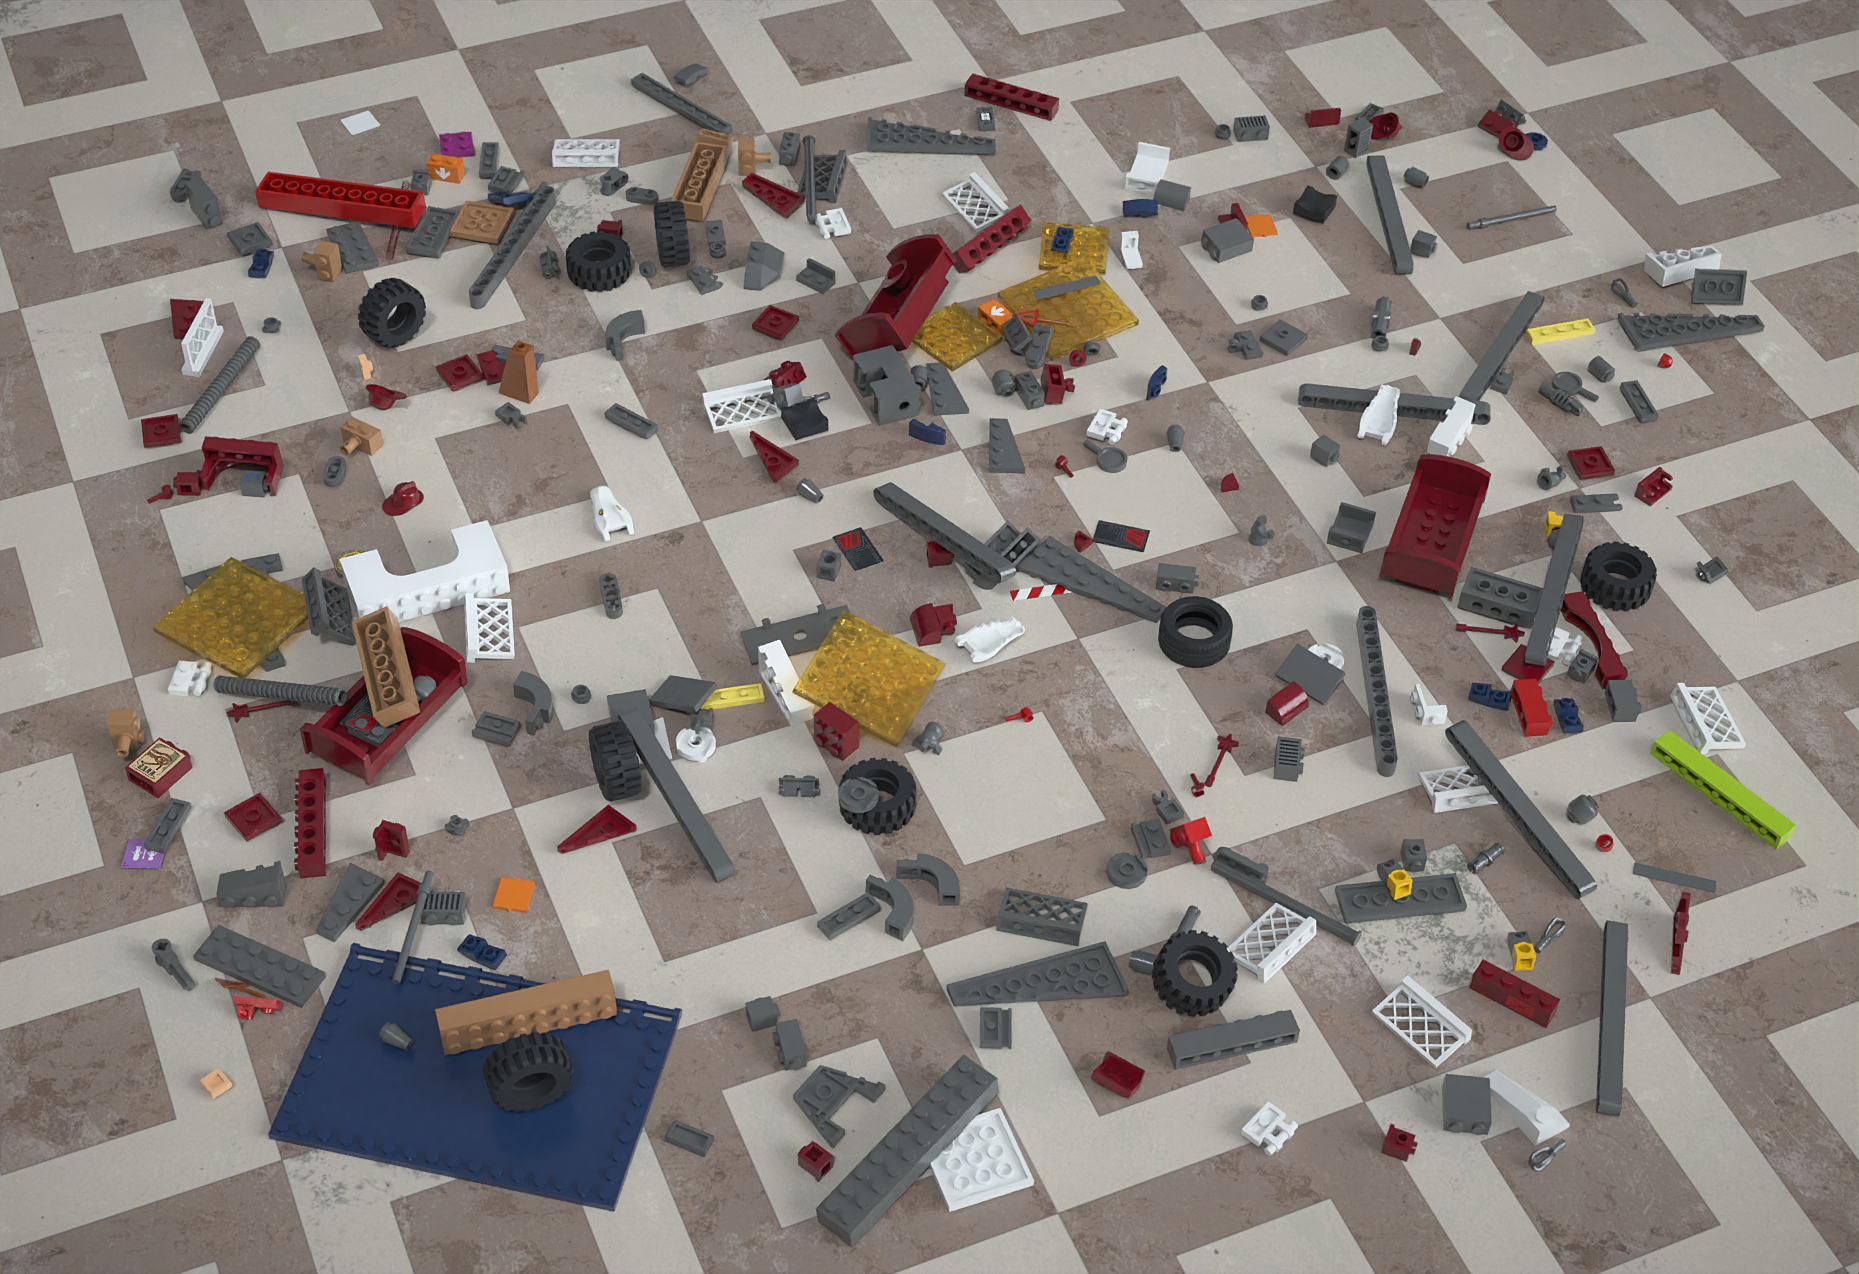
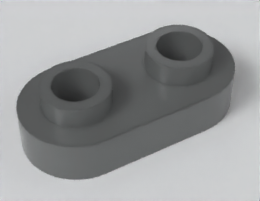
(642, 196)
(334, 471)

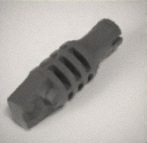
(1561, 399)

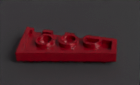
(776, 196)

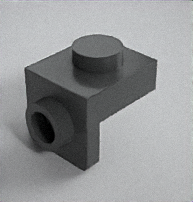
(1712, 570)

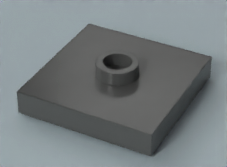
(249, 238)
(1283, 337)

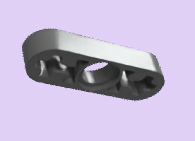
(612, 614)

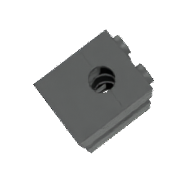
(890, 383)

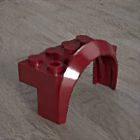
(229, 452)

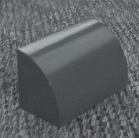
(1172, 195)

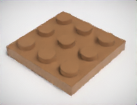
(481, 222)

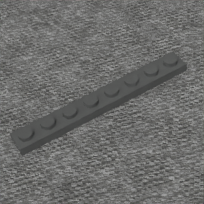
(680, 104)

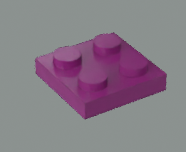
(457, 144)

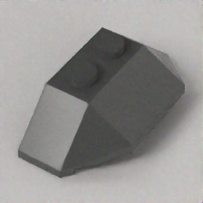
(762, 265)

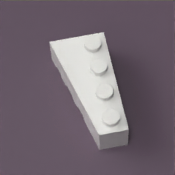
(1681, 265)
(781, 679)

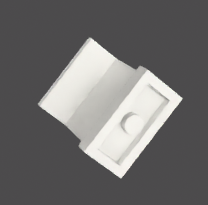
(1147, 168)

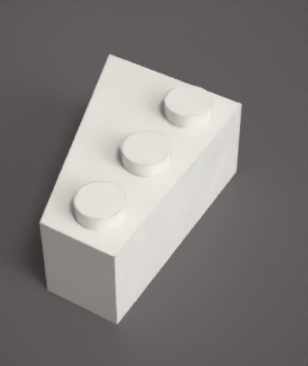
(1453, 429)

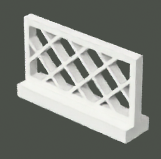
(583, 157)
(987, 197)
(200, 340)
(738, 395)
(472, 631)
(1695, 721)
(1459, 798)
(1284, 948)
(1432, 1008)

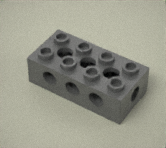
(1500, 597)

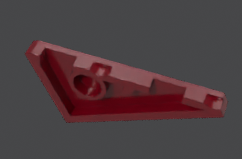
(774, 458)
(601, 827)
(395, 896)
(1679, 934)

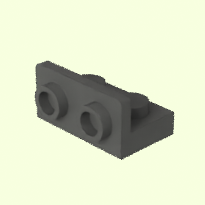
(817, 276)
(1016, 334)

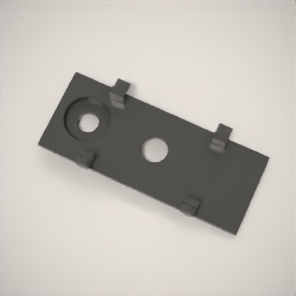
(814, 625)

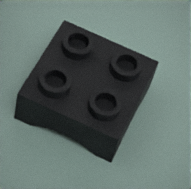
(1315, 205)
(804, 419)

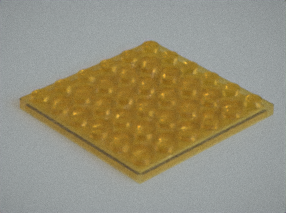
(1091, 311)
(235, 617)
(870, 677)

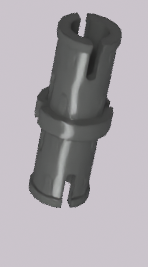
(1485, 858)

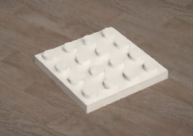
(981, 1163)

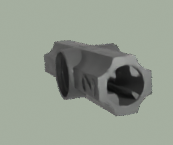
(1381, 317)

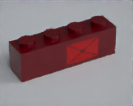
(1514, 993)

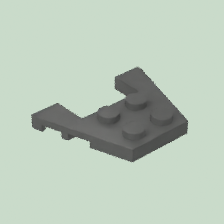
(825, 1093)

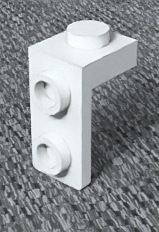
(1129, 249)
(1427, 714)

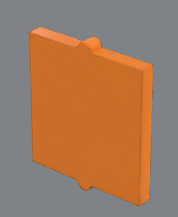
(1261, 226)
(514, 894)

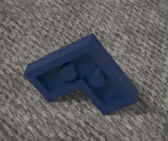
(507, 199)

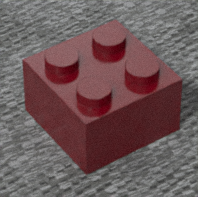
(836, 731)

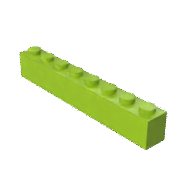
(1723, 789)

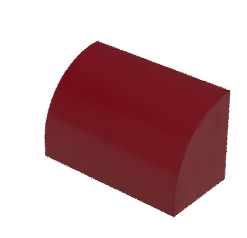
(925, 625)
(1287, 703)

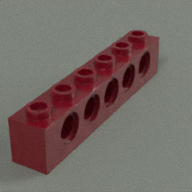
(1011, 97)
(990, 238)
(311, 823)

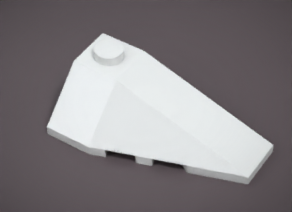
(1529, 1112)

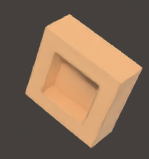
(365, 366)
(216, 1083)

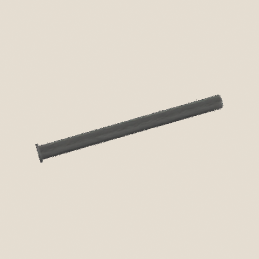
(809, 142)
(1286, 901)

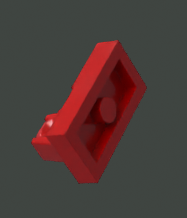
(247, 1005)

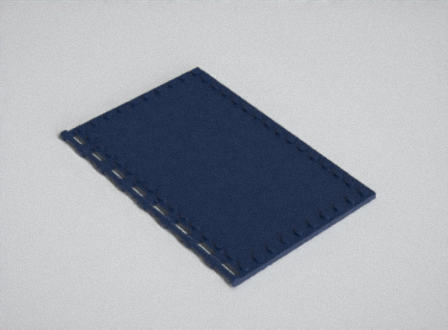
(436, 1107)

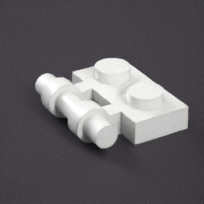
(837, 223)
(1101, 426)
(1561, 640)
(184, 677)
(1264, 1123)

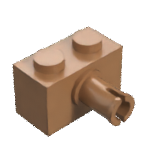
(713, 137)
(749, 157)
(326, 260)
(360, 436)
(125, 731)

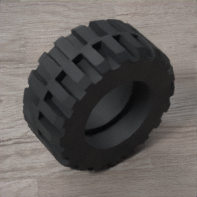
(671, 233)
(593, 275)
(379, 304)
(1617, 592)
(615, 761)
(887, 814)
(1210, 954)
(528, 1071)

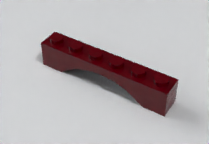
(1578, 611)

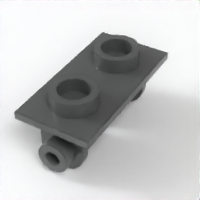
(1508, 111)
(549, 264)
(806, 784)

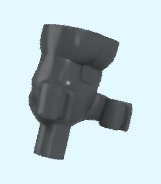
(1549, 479)
(1258, 532)
(929, 737)

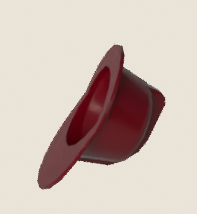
(1385, 126)
(1516, 143)
(897, 275)
(382, 397)
(403, 499)

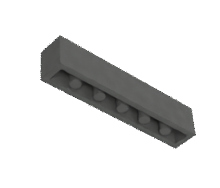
(1232, 1039)

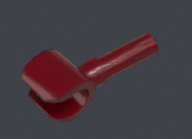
(1061, 463)
(166, 493)
(1198, 787)

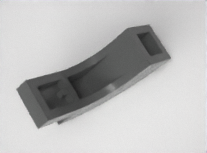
(620, 328)
(534, 690)
(935, 872)
(898, 897)

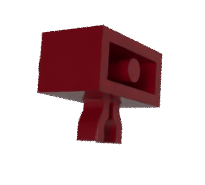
(1054, 383)

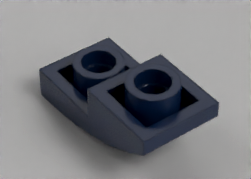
(1145, 207)
(1062, 240)
(261, 263)
(1157, 379)
(930, 434)
(1485, 696)
(1568, 715)
(479, 951)

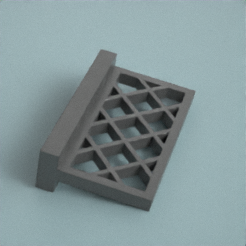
(834, 177)
(319, 609)
(1040, 926)

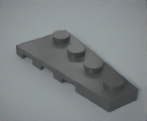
(943, 391)
(1003, 450)
(349, 899)

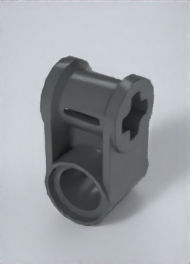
(613, 181)

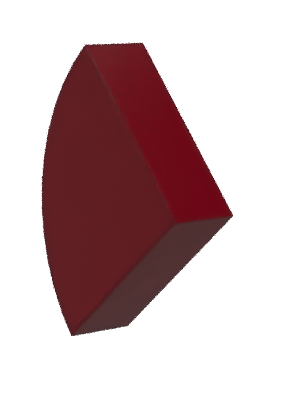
(1415, 346)
(1229, 483)
(1082, 541)

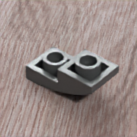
(689, 73)

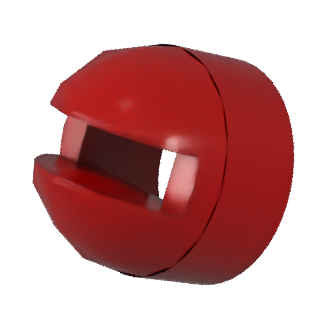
(1665, 361)
(1603, 840)

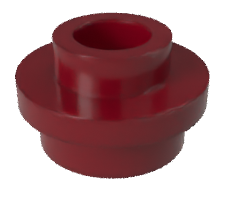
(1076, 354)

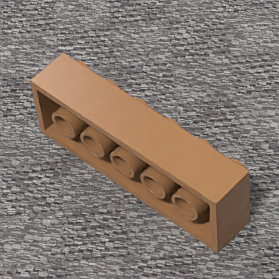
(701, 179)
(385, 667)

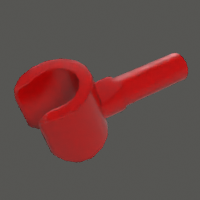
(1025, 713)

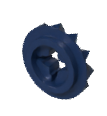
(1539, 140)

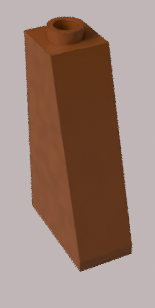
(520, 374)

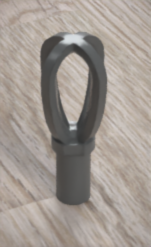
(1627, 296)
(820, 397)
(1545, 939)
(1551, 1150)

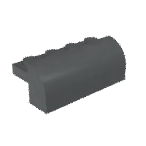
(1009, 544)

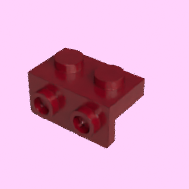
(1494, 123)
(787, 374)
(391, 839)
(1118, 1075)

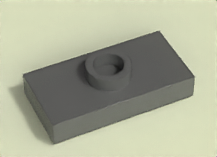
(715, 232)

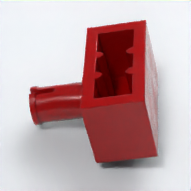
(1190, 836)

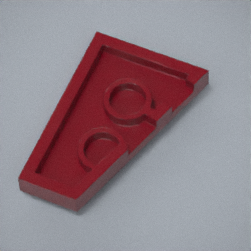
(183, 315)

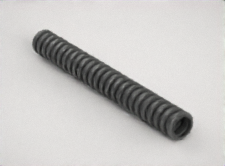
(219, 385)
(280, 690)

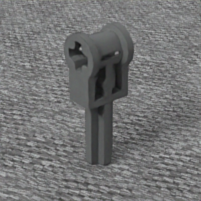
(701, 719)
(169, 960)

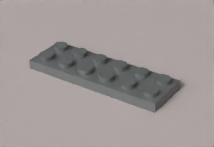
(1373, 900)
(259, 966)

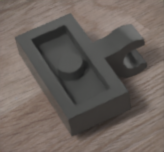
(1245, 342)
(265, 564)

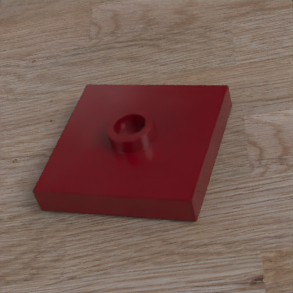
(775, 322)
(459, 372)
(161, 430)
(1591, 462)
(1519, 669)
(252, 817)

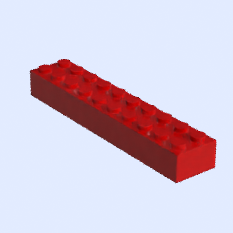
(341, 199)

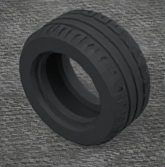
(1191, 651)

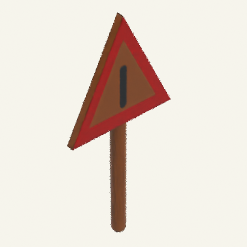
(1031, 318)
(239, 986)

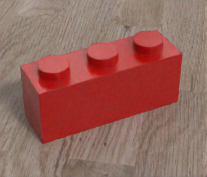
(1531, 707)

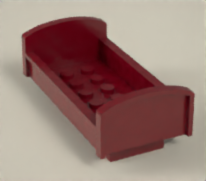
(898, 313)
(1436, 523)
(331, 739)

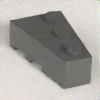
(252, 888)

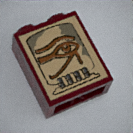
(159, 767)

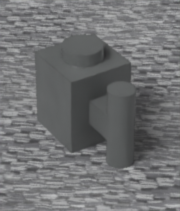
(786, 395)

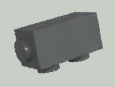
(789, 148)
(1029, 390)
(1176, 578)
(791, 1045)

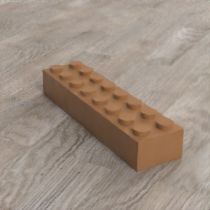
(526, 1011)

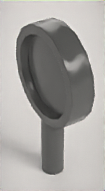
(1572, 385)
(1108, 459)

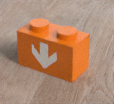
(446, 168)
(994, 315)

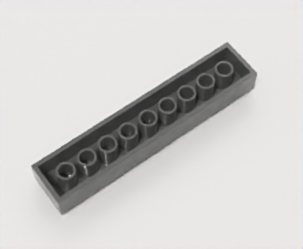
(907, 1150)

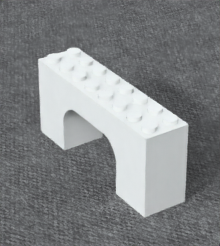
(476, 570)

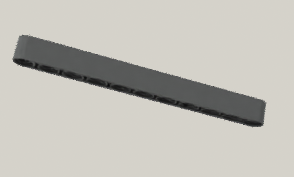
(1390, 215)
(512, 247)
(1502, 347)
(1407, 405)
(945, 533)
(1554, 590)
(1376, 692)
(678, 797)
(1521, 809)
(1612, 1018)

